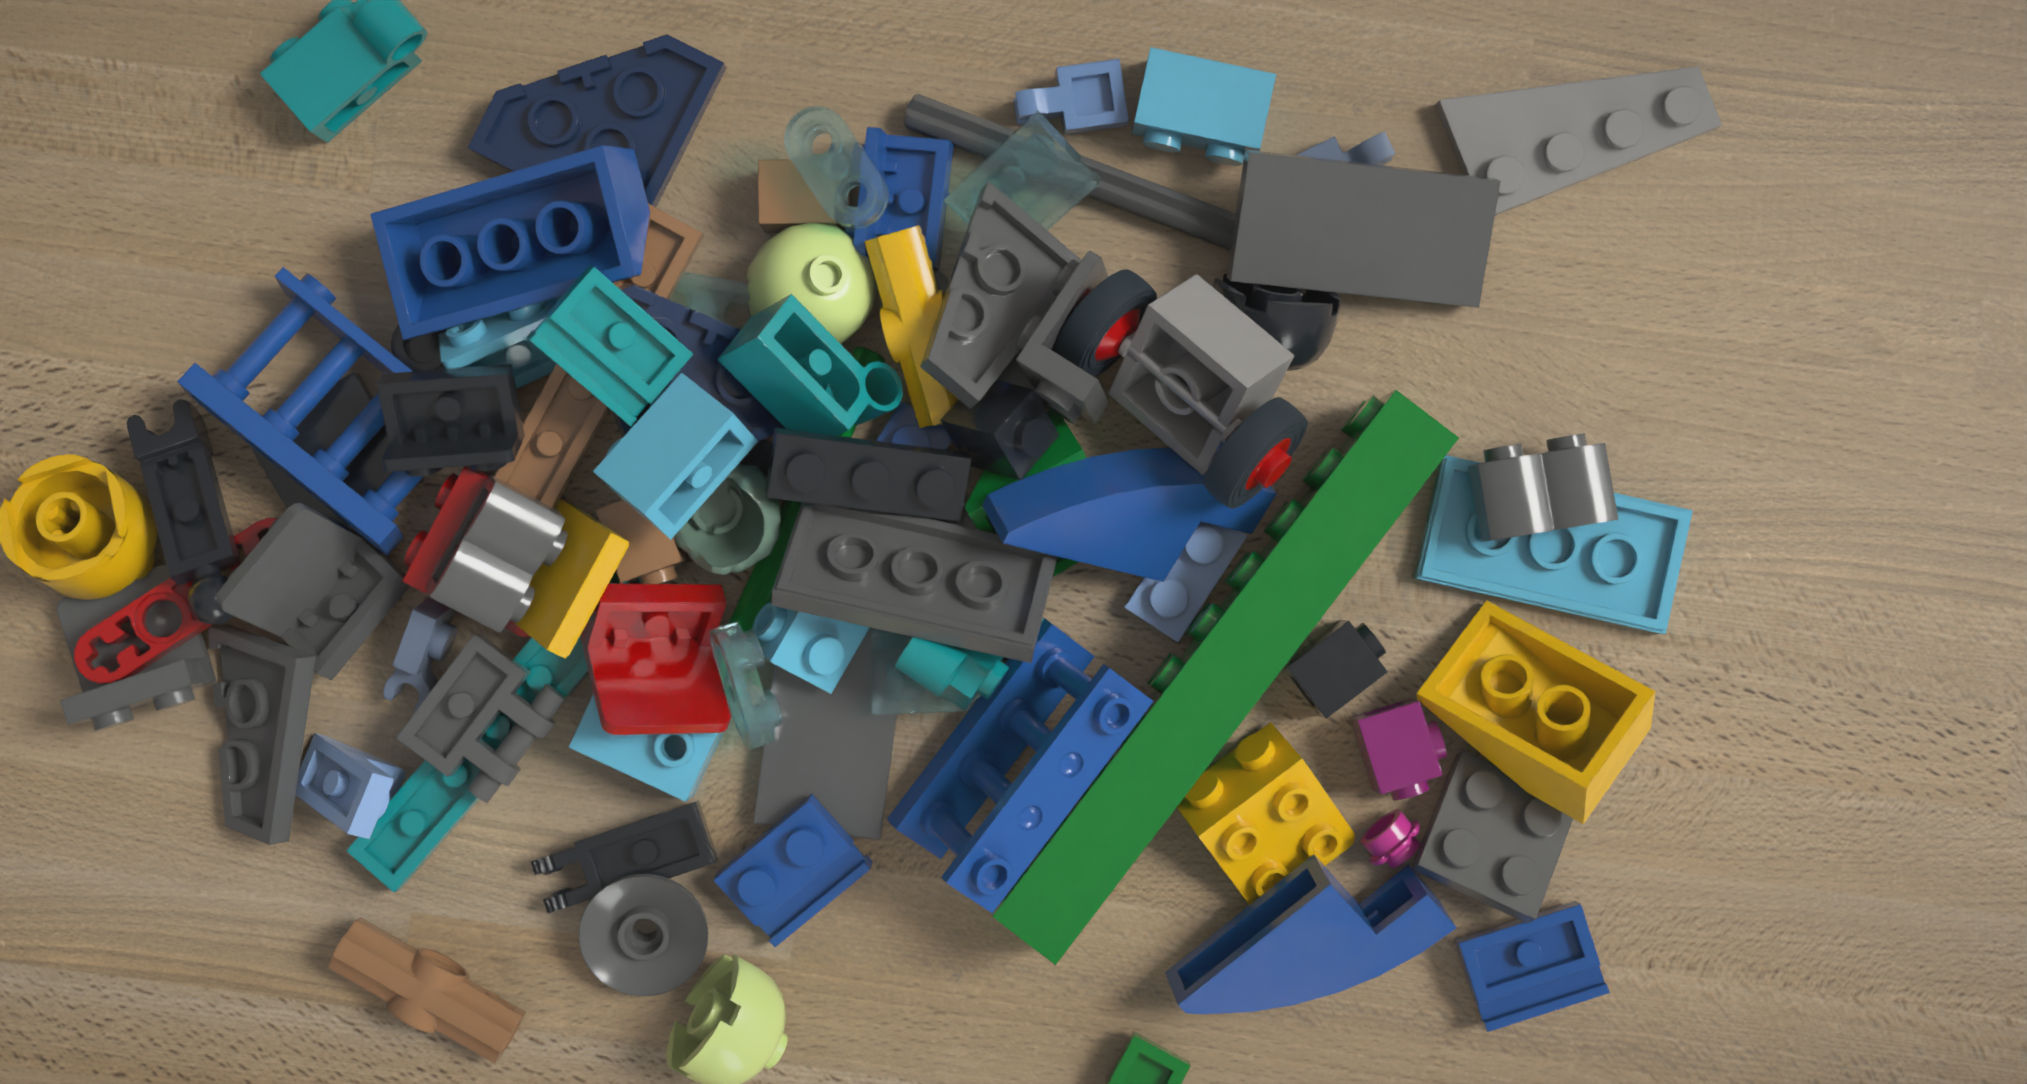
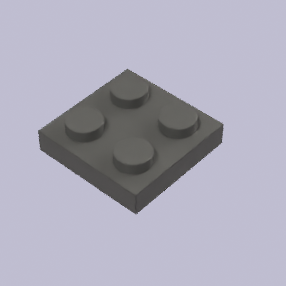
(1492, 839)

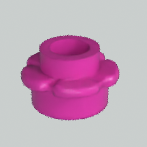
(1391, 839)

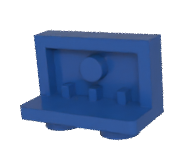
(917, 184)

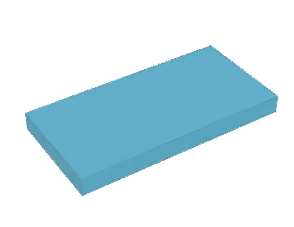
(1598, 571)

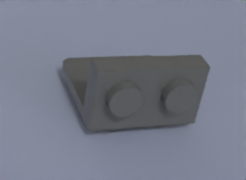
(1060, 383)
(314, 587)
(165, 682)

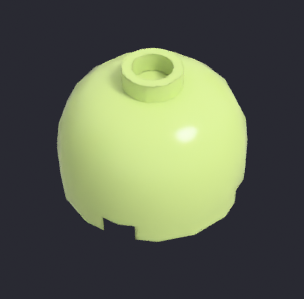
(820, 271)
(732, 1027)

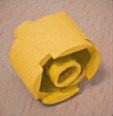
(78, 528)

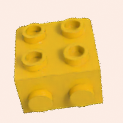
(1264, 813)

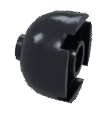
(1291, 317)

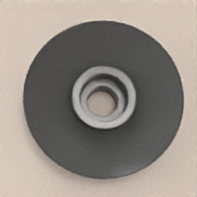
(640, 961)

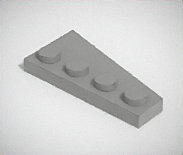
(1575, 130)

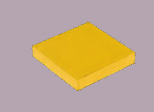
(573, 583)

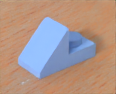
(347, 784)

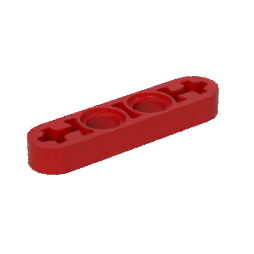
(110, 629)

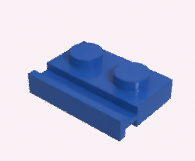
(793, 870)
(1532, 967)

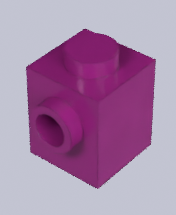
(1399, 748)

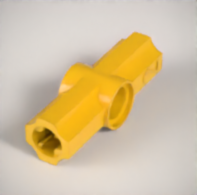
(909, 315)

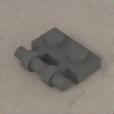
(464, 707)

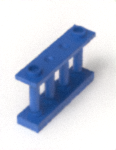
(276, 430)
(987, 745)

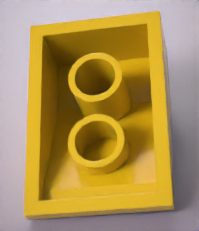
(1539, 709)

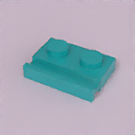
(610, 345)

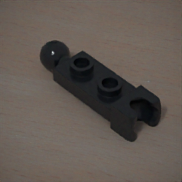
(187, 507)

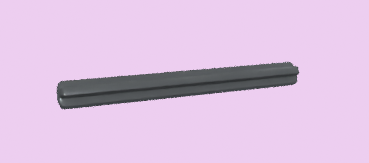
(1115, 187)

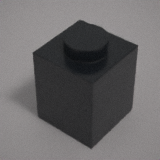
(1003, 430)
(1337, 666)

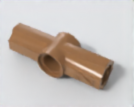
(426, 989)

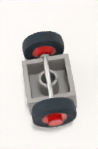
(1192, 377)

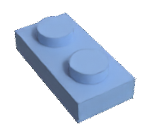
(1175, 602)

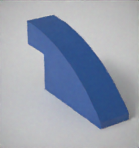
(1116, 511)
(1308, 942)

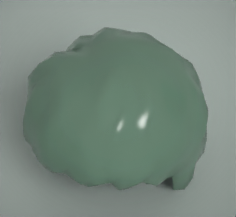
(733, 525)

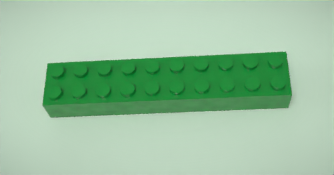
(1228, 664)

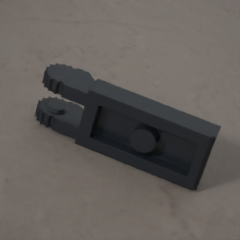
(655, 845)

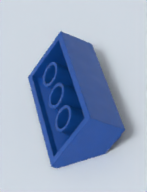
(513, 239)

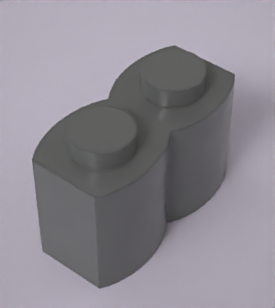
(1542, 490)
(497, 554)

